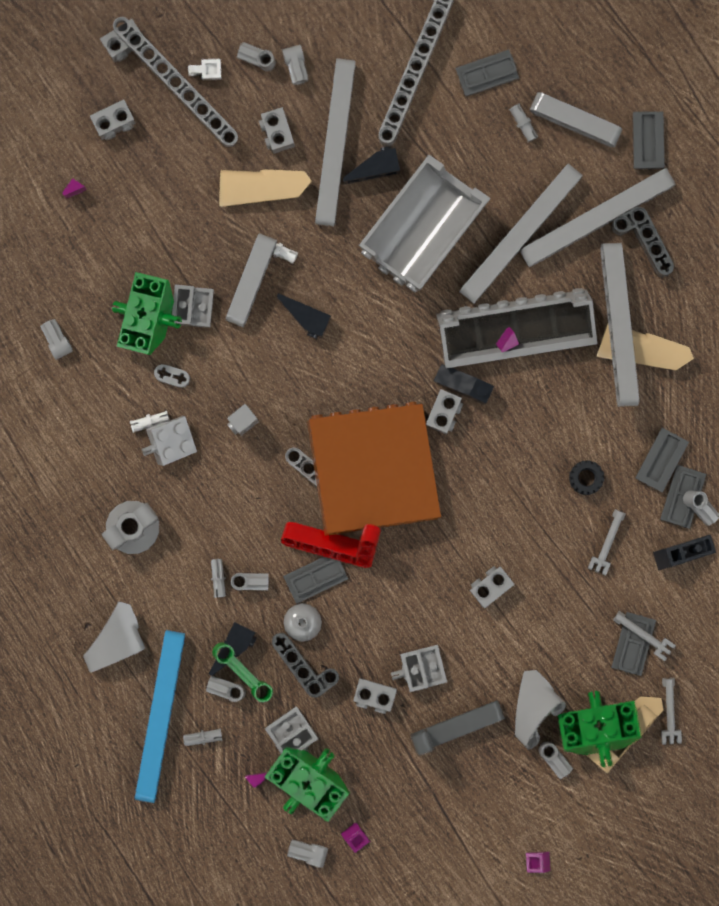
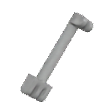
(600, 561)
(620, 618)
(670, 732)

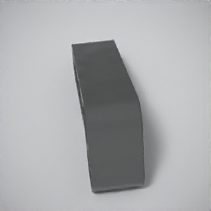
(646, 243)
(301, 662)

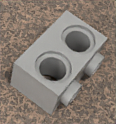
(112, 38)
(110, 115)
(281, 129)
(439, 410)
(242, 420)
(493, 590)
(376, 690)

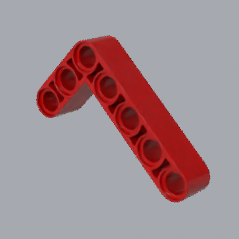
(334, 546)

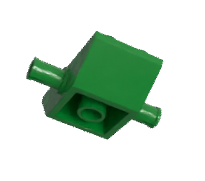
(146, 314)
(618, 726)
(308, 781)

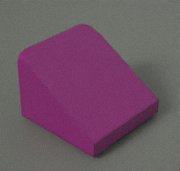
(73, 189)
(507, 340)
(256, 779)
(355, 837)
(538, 862)

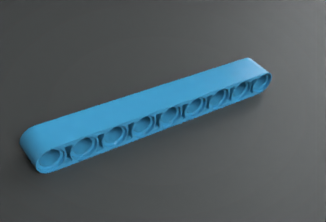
(160, 716)

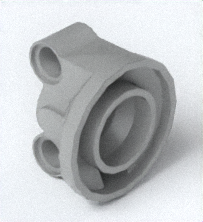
(147, 527)

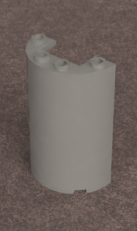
(422, 224)

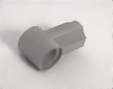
(255, 56)
(295, 61)
(57, 342)
(701, 507)
(253, 581)
(224, 688)
(555, 760)
(312, 854)

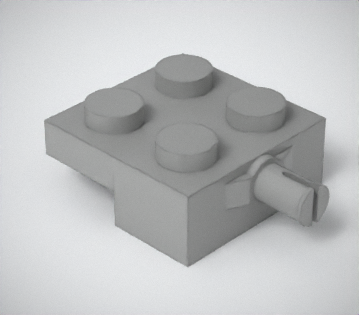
(193, 305)
(170, 441)
(421, 668)
(292, 731)

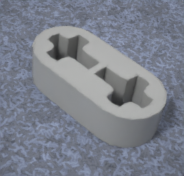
(170, 380)

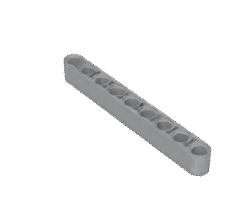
(172, 73)
(412, 75)
(335, 142)
(597, 217)
(521, 233)
(619, 325)

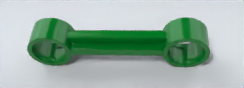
(242, 672)

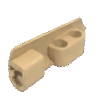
(261, 186)
(651, 351)
(647, 711)

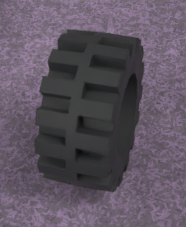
(574, 477)

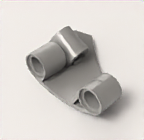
(117, 639)
(534, 704)

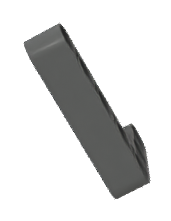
(455, 727)

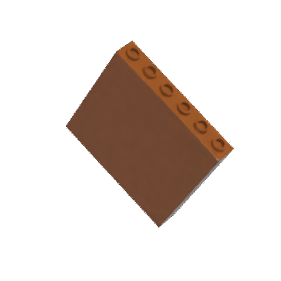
(373, 468)

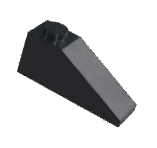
(379, 165)
(310, 319)
(464, 384)
(684, 552)
(239, 639)

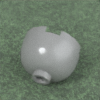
(307, 630)

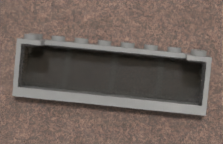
(538, 323)

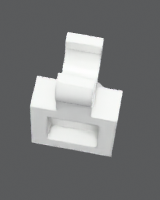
(209, 69)

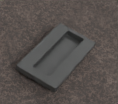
(487, 73)
(648, 140)
(662, 460)
(674, 509)
(315, 578)
(631, 648)

